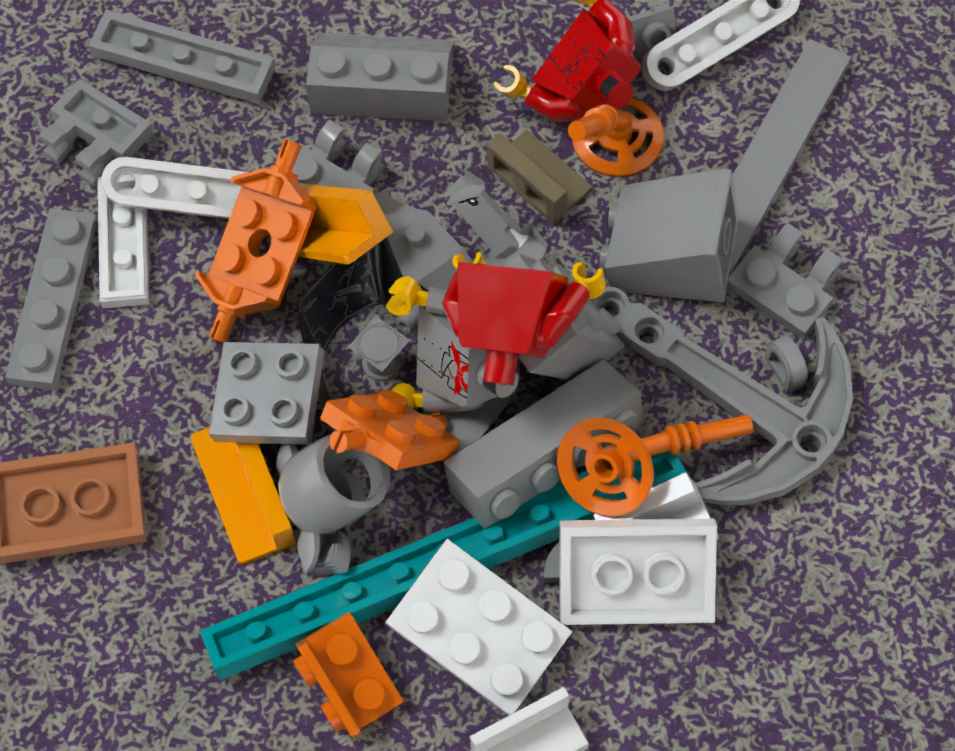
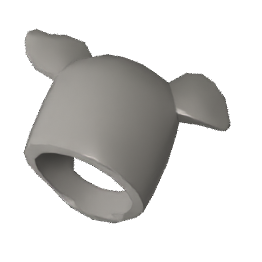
(323, 494)

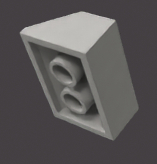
(380, 76)

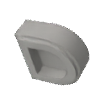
(787, 363)

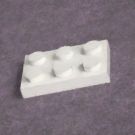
(637, 571)
(478, 627)

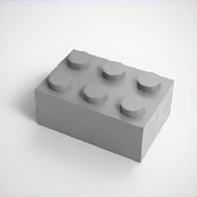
(583, 344)

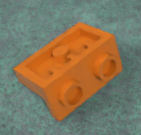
(348, 675)

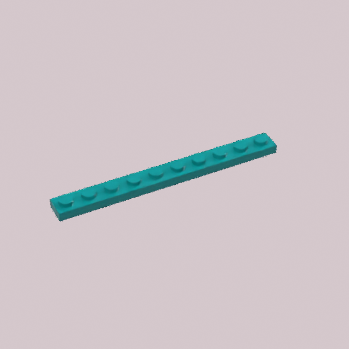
(385, 580)

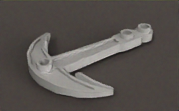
(772, 416)

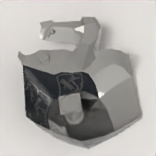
(425, 253)

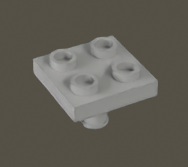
(267, 393)

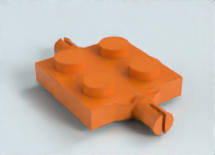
(388, 430)

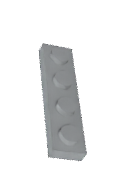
(182, 56)
(51, 300)

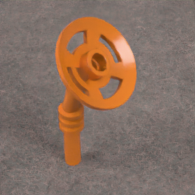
(613, 131)
(619, 458)

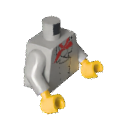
(445, 370)

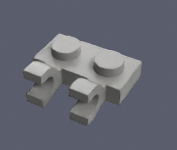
(99, 121)
(316, 166)
(779, 290)

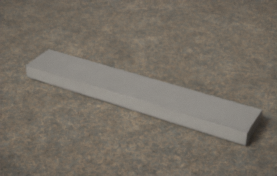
(783, 137)

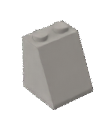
(673, 236)

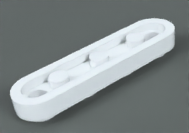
(712, 39)
(172, 187)

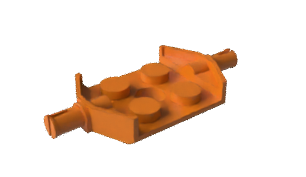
(267, 205)

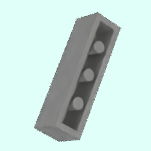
(521, 454)

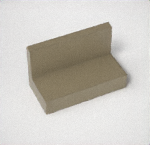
(537, 174)

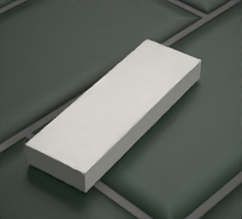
(122, 250)

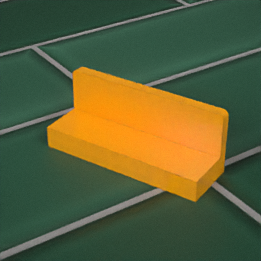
(344, 224)
(244, 497)

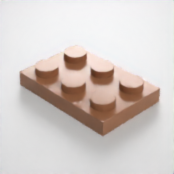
(71, 503)

